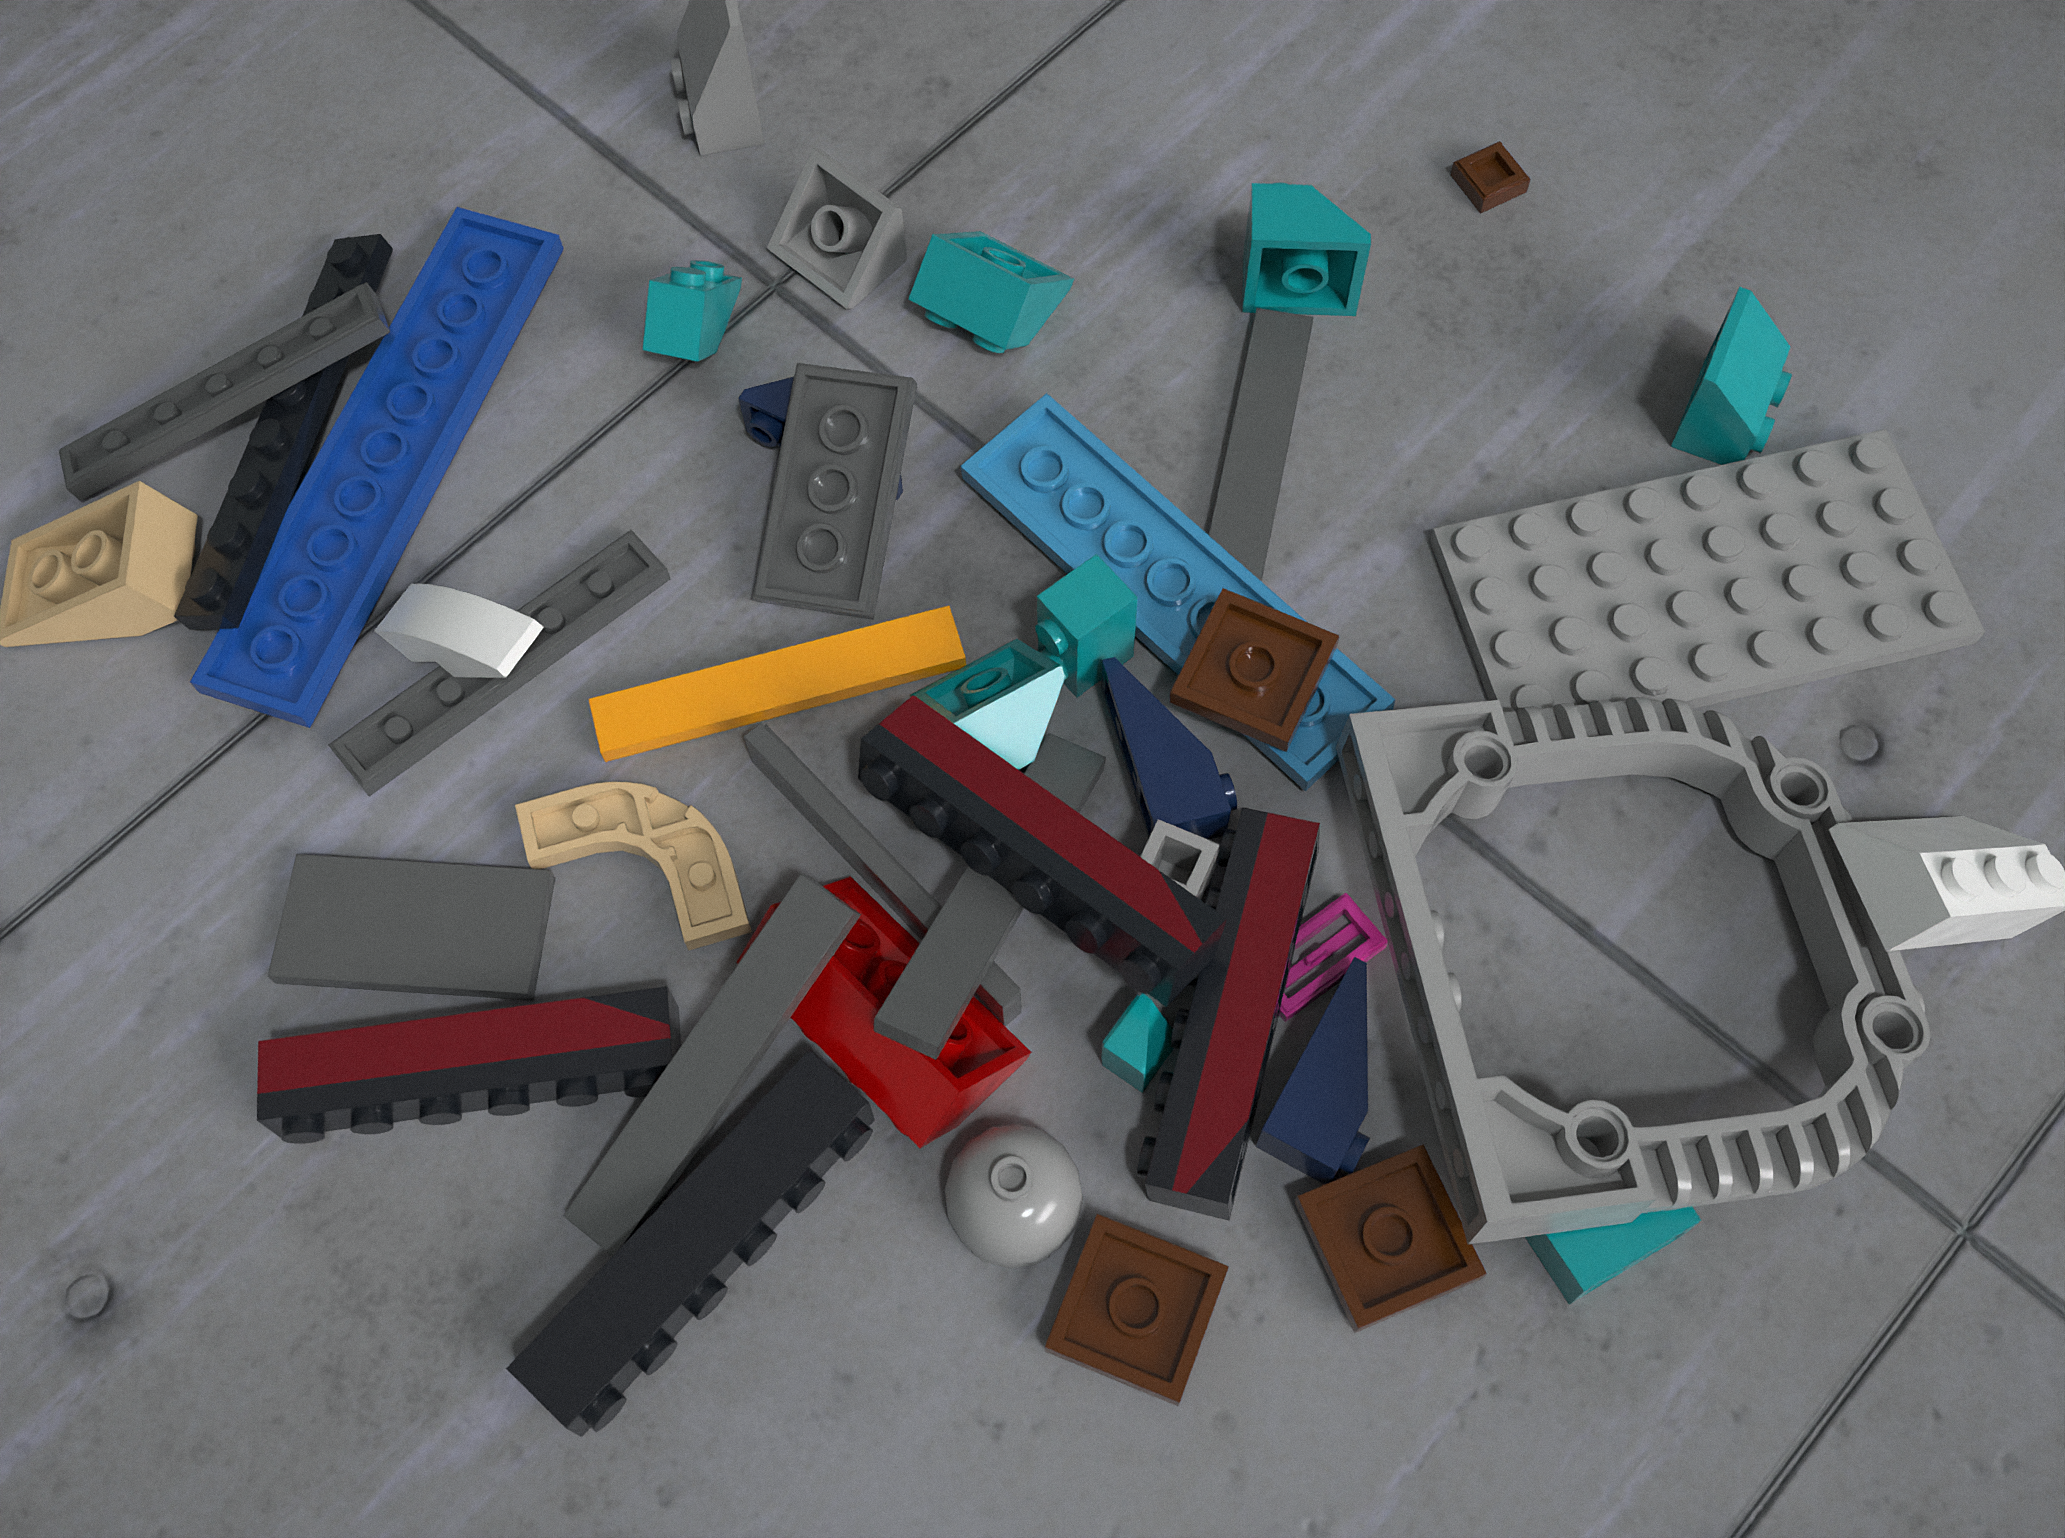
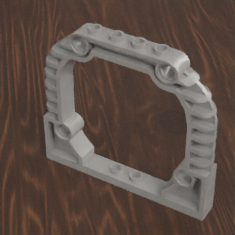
(1512, 1154)

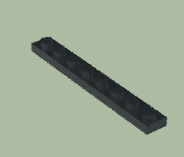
(273, 460)

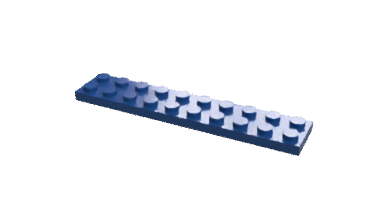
(380, 467)

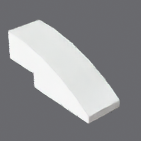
(458, 631)

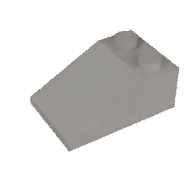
(716, 78)

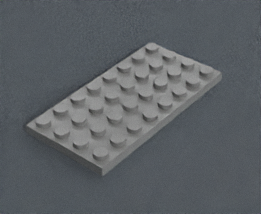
(1708, 582)

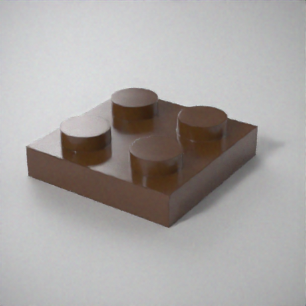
(1254, 669)
(1389, 1238)
(1136, 1309)

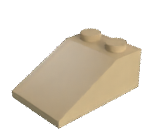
(99, 571)

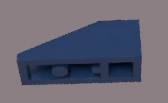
(1165, 762)
(1327, 1092)

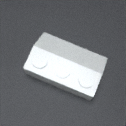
(1949, 880)

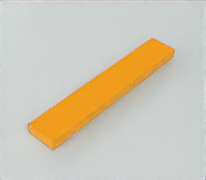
(776, 683)

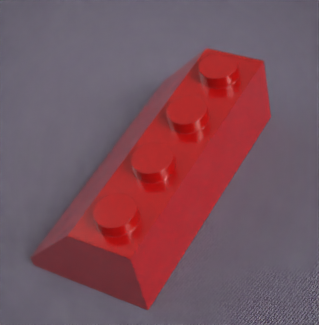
(912, 1089)

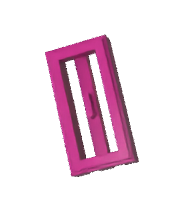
(1360, 925)

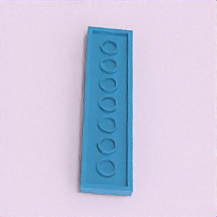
(1087, 501)

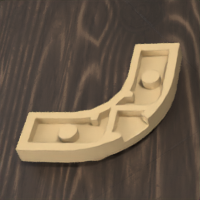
(648, 825)

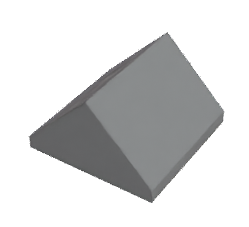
(839, 231)

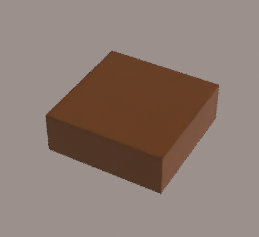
(1490, 177)

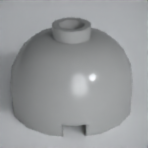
(1013, 1195)

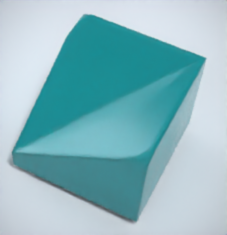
(1138, 1043)

